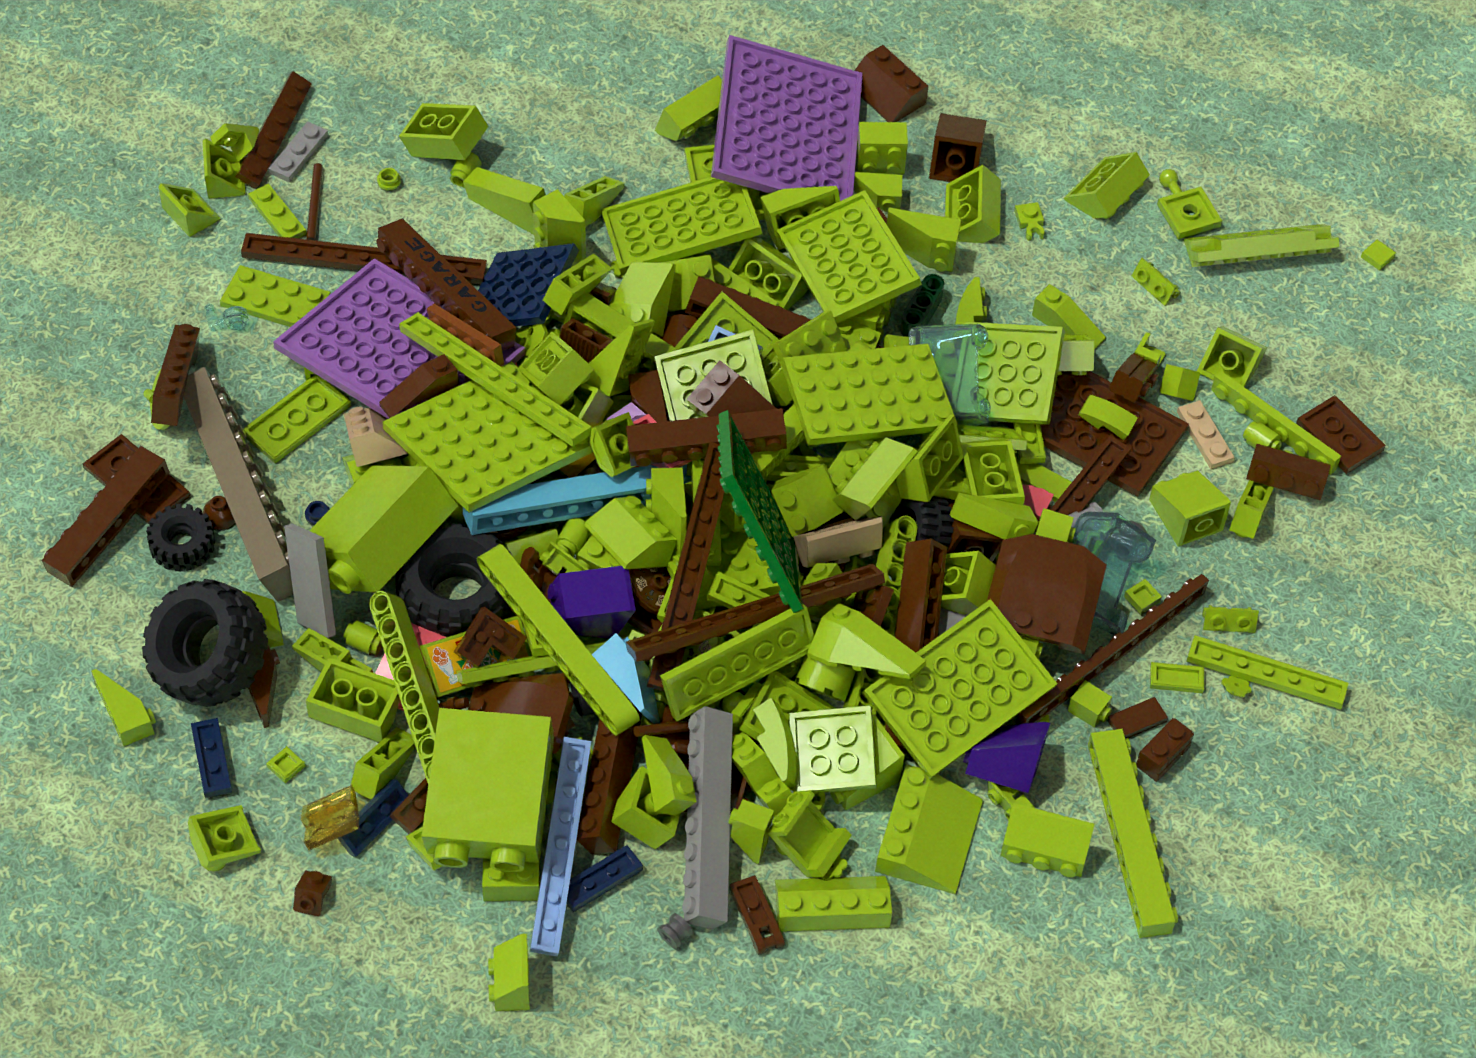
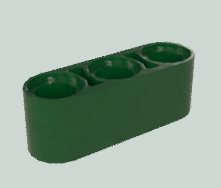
(923, 303)

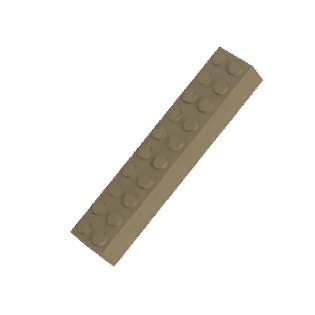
(240, 481)

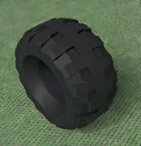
(442, 556)
(177, 634)

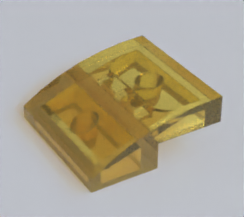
(330, 817)

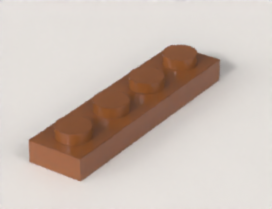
(466, 333)

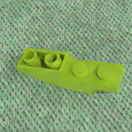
(970, 305)

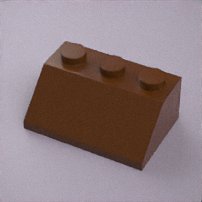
(890, 85)

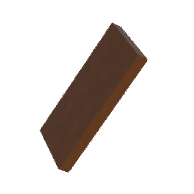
(114, 456)

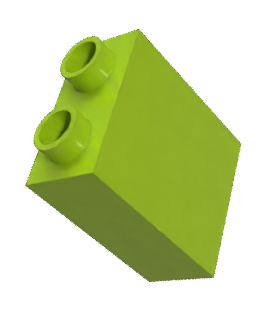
(381, 525)
(488, 788)

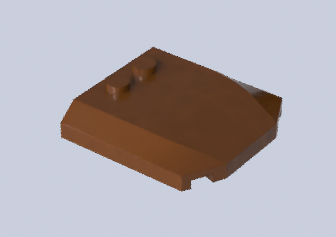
(1048, 589)
(528, 695)

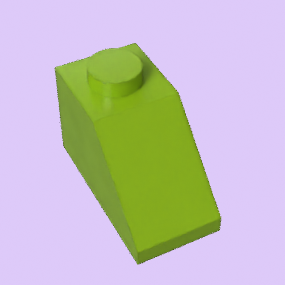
(882, 189)
(750, 828)

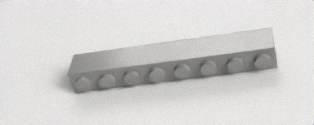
(707, 820)

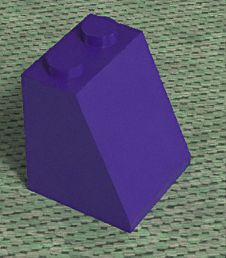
(594, 600)
(1009, 755)

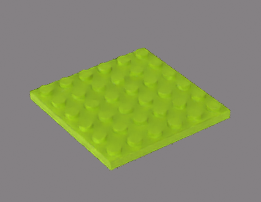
(480, 443)

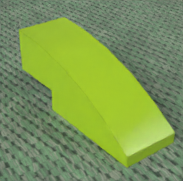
(777, 741)

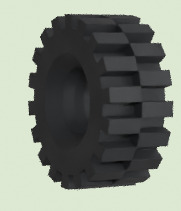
(177, 522)

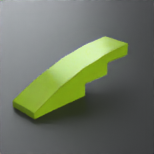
(317, 649)

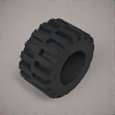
(931, 518)

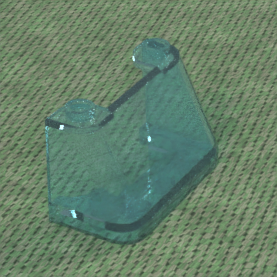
(956, 359)
(1117, 545)

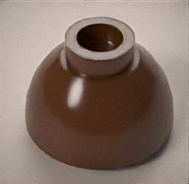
(219, 513)

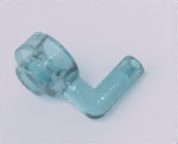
(233, 318)

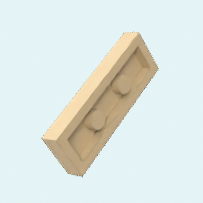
(1205, 435)

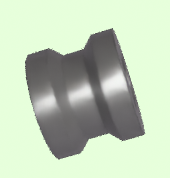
(675, 930)

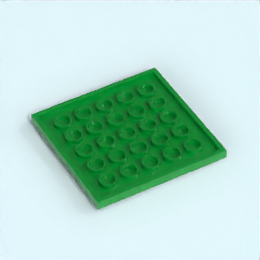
(760, 511)

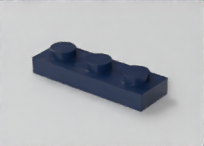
(211, 758)
(374, 817)
(602, 877)

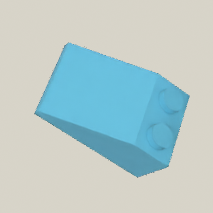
(628, 675)

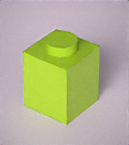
(1090, 704)

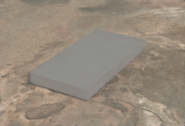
(310, 580)

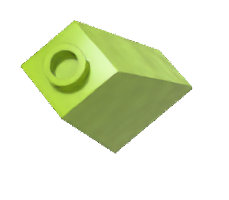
(504, 196)

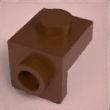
(311, 892)

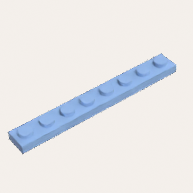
(560, 847)

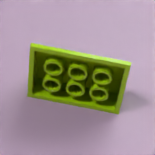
(928, 831)

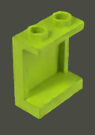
(807, 835)

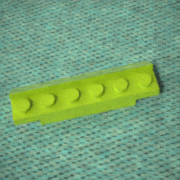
(1260, 245)

